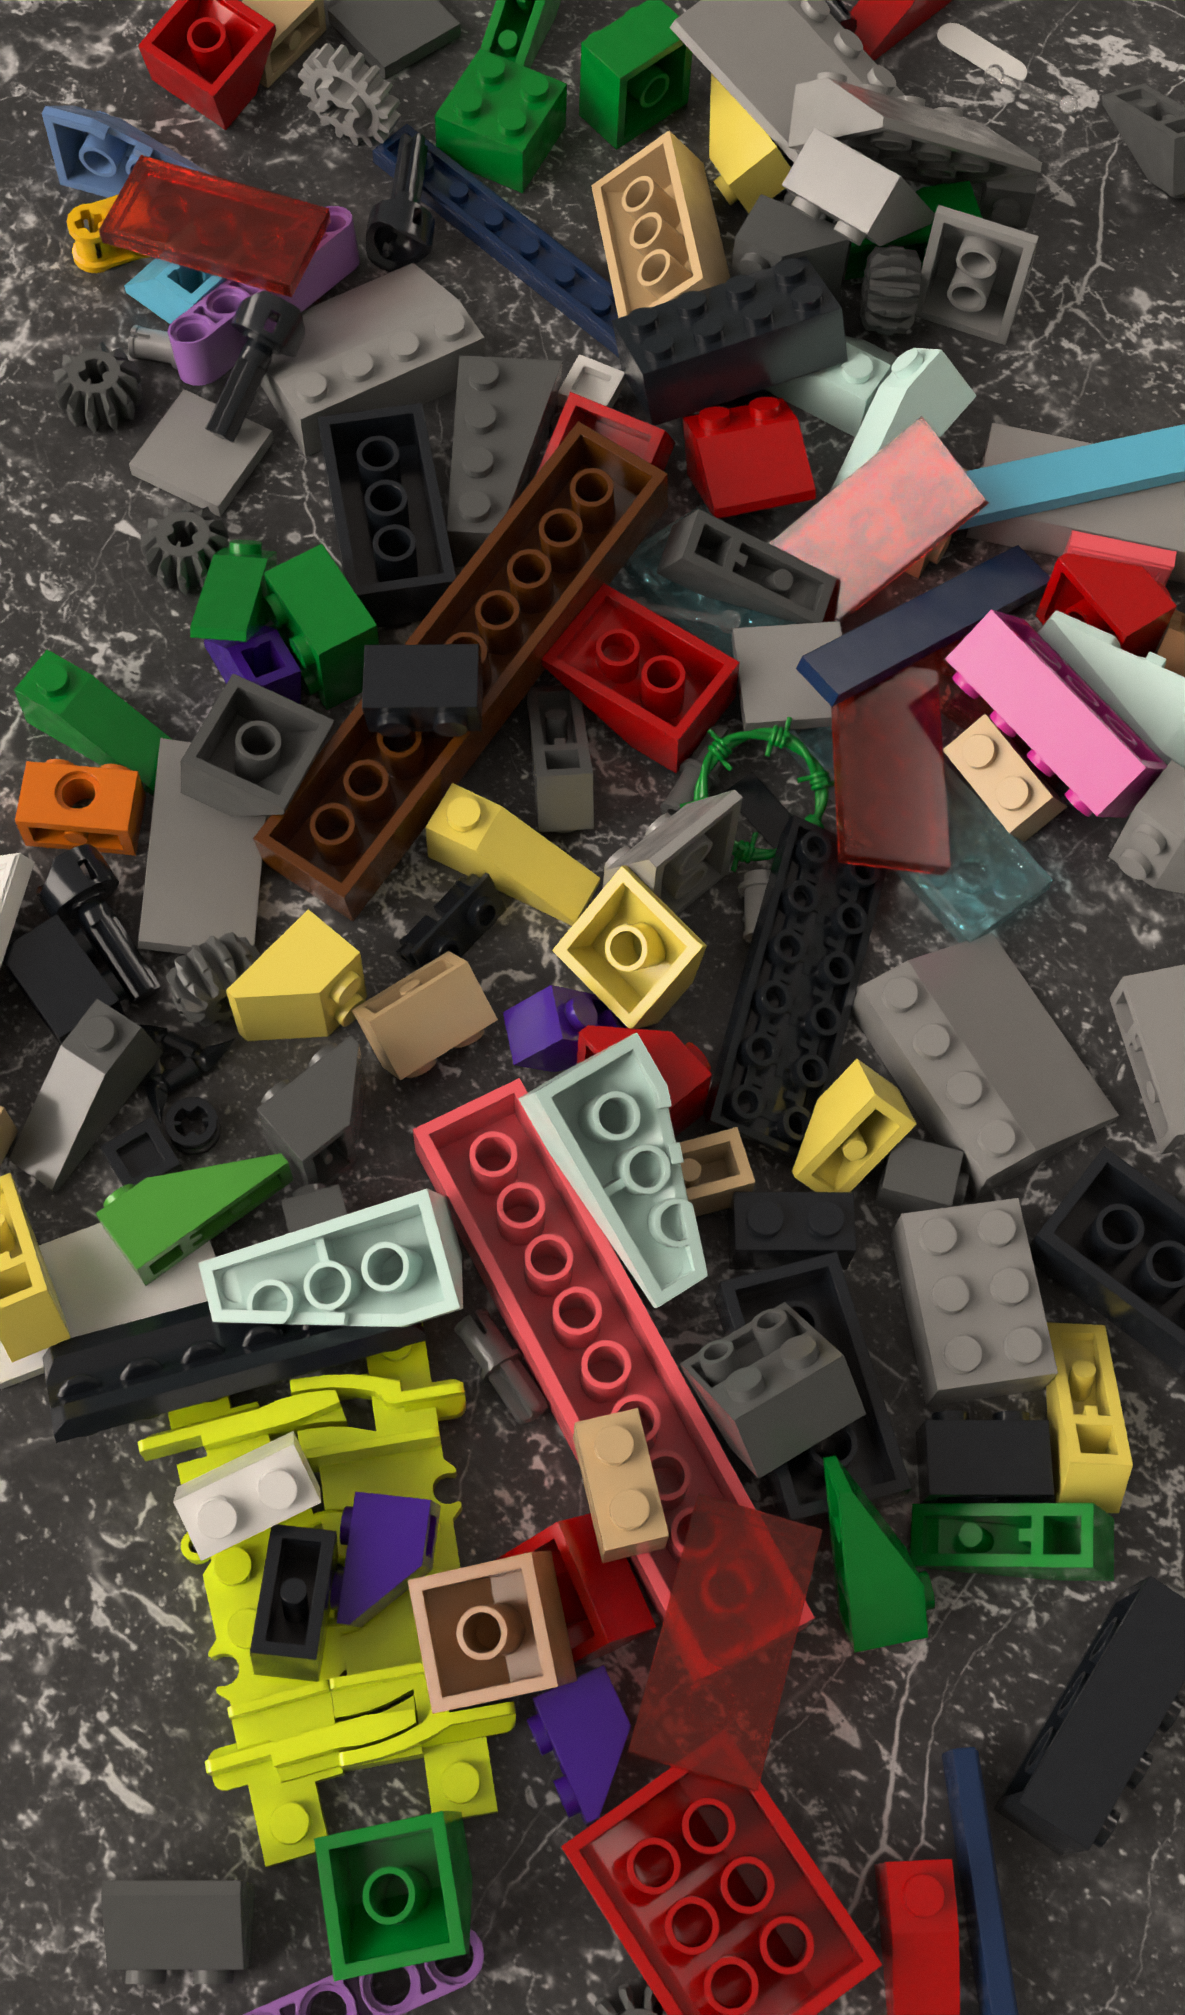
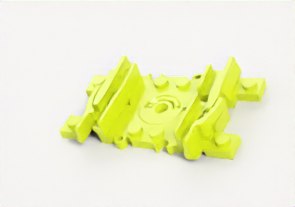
(301, 1729)

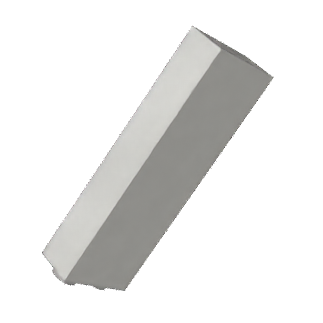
(1141, 517)

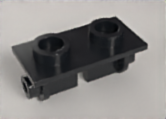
(466, 915)

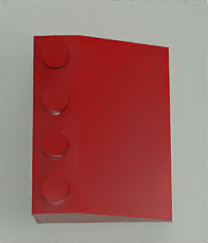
(719, 1901)

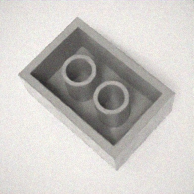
(973, 1302)

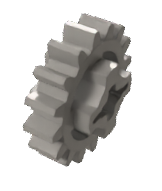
(349, 95)

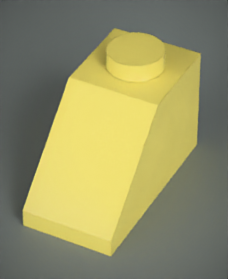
(851, 1130)

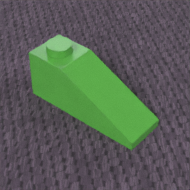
(183, 1210)

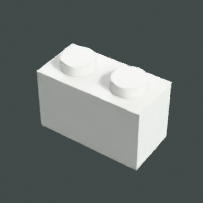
(247, 1495)

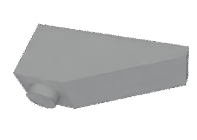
(1153, 1030)

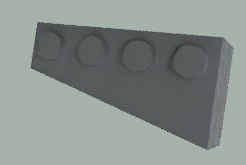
(497, 439)

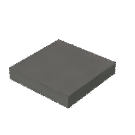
(394, 31)

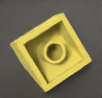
(632, 951)
(299, 985)

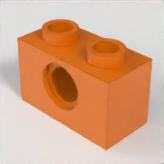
(107, 823)

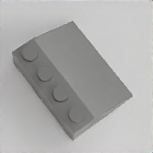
(770, 47)
(904, 134)
(372, 350)
(980, 1060)

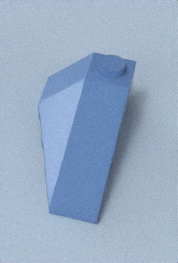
(100, 150)

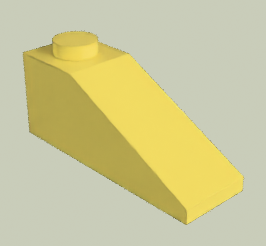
(742, 152)
(487, 838)
(28, 1301)
(1086, 1419)

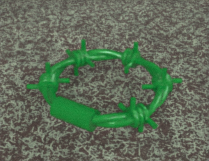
(776, 737)

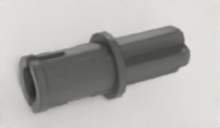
(690, 770)
(501, 1366)

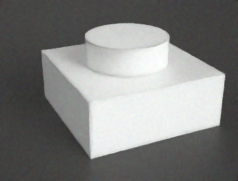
(593, 382)

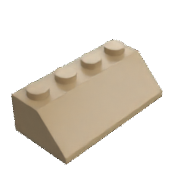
(659, 226)

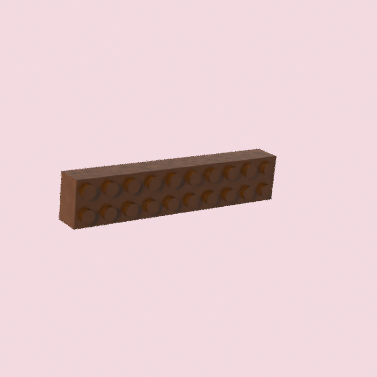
(514, 599)

